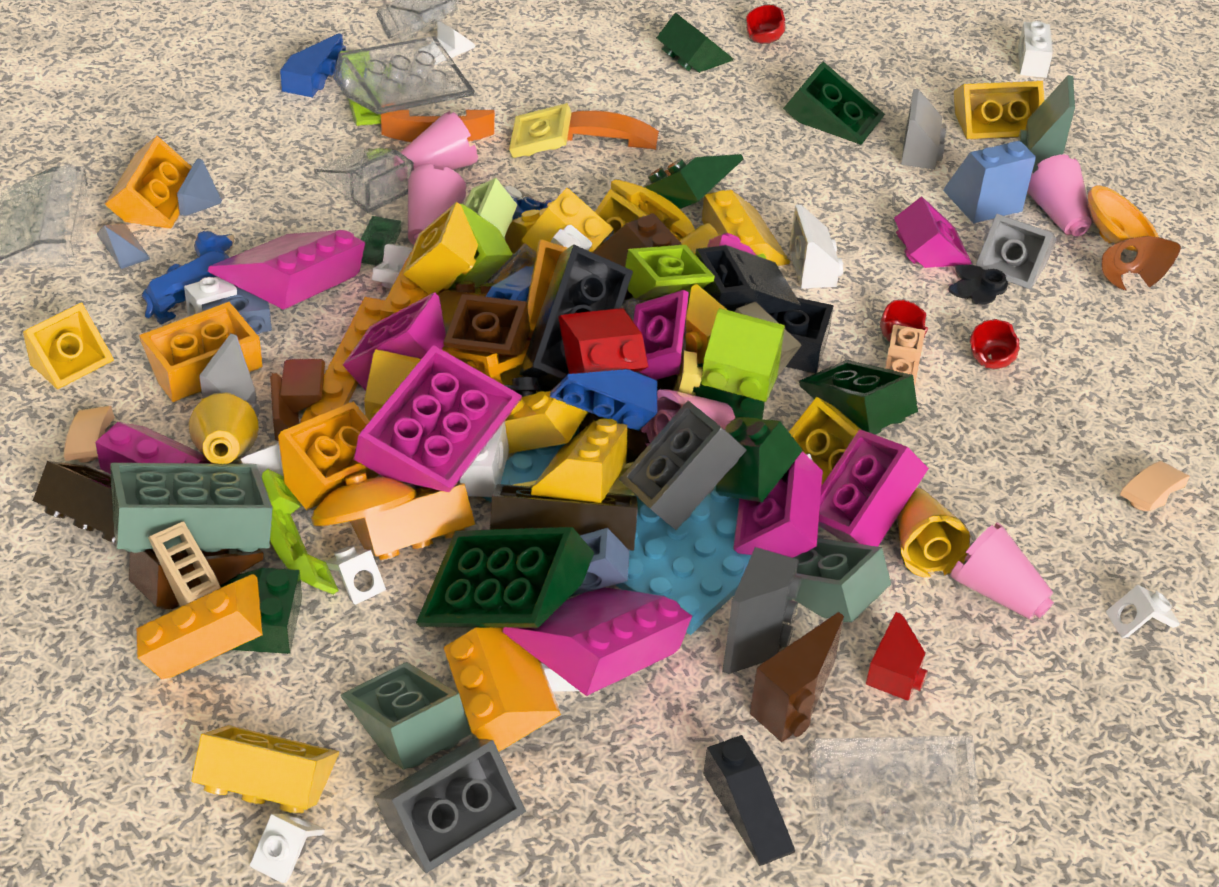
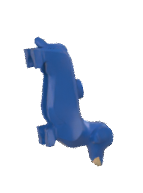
(169, 288)

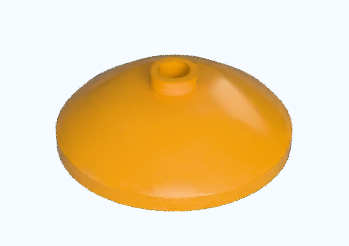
(1117, 217)
(361, 499)

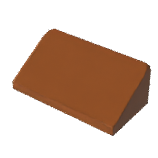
(302, 383)
(282, 415)

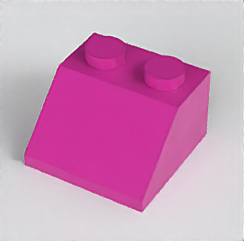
(930, 237)
(663, 331)

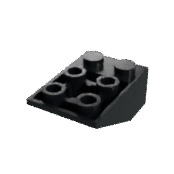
(746, 279)

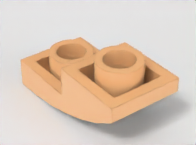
(905, 350)
(85, 431)
(1153, 486)

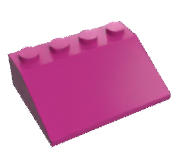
(294, 266)
(435, 423)
(605, 636)

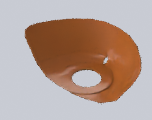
(1152, 261)

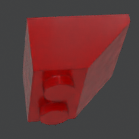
(602, 342)

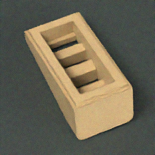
(176, 580)

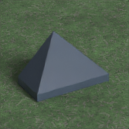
(197, 190)
(122, 245)

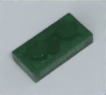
(376, 235)

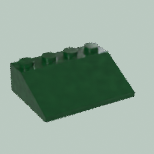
(506, 577)

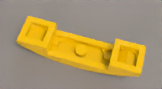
(654, 203)

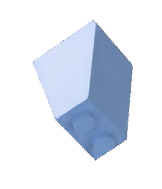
(992, 181)

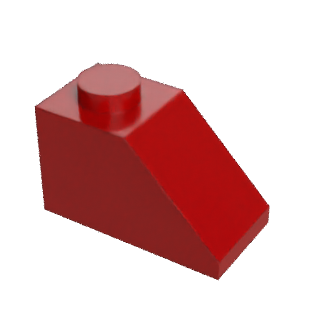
(898, 661)

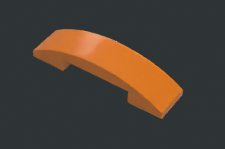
(613, 126)
(407, 128)

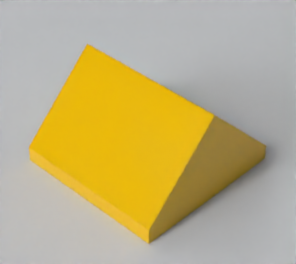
(66, 346)

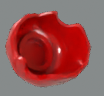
(765, 24)
(903, 314)
(997, 339)

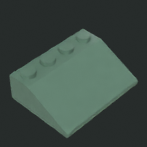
(218, 502)

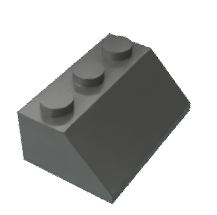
(682, 465)
(762, 610)
(451, 803)

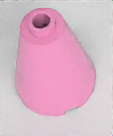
(443, 145)
(1062, 193)
(430, 195)
(671, 401)
(1004, 574)

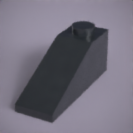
(747, 799)

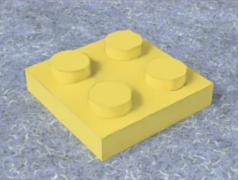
(540, 131)

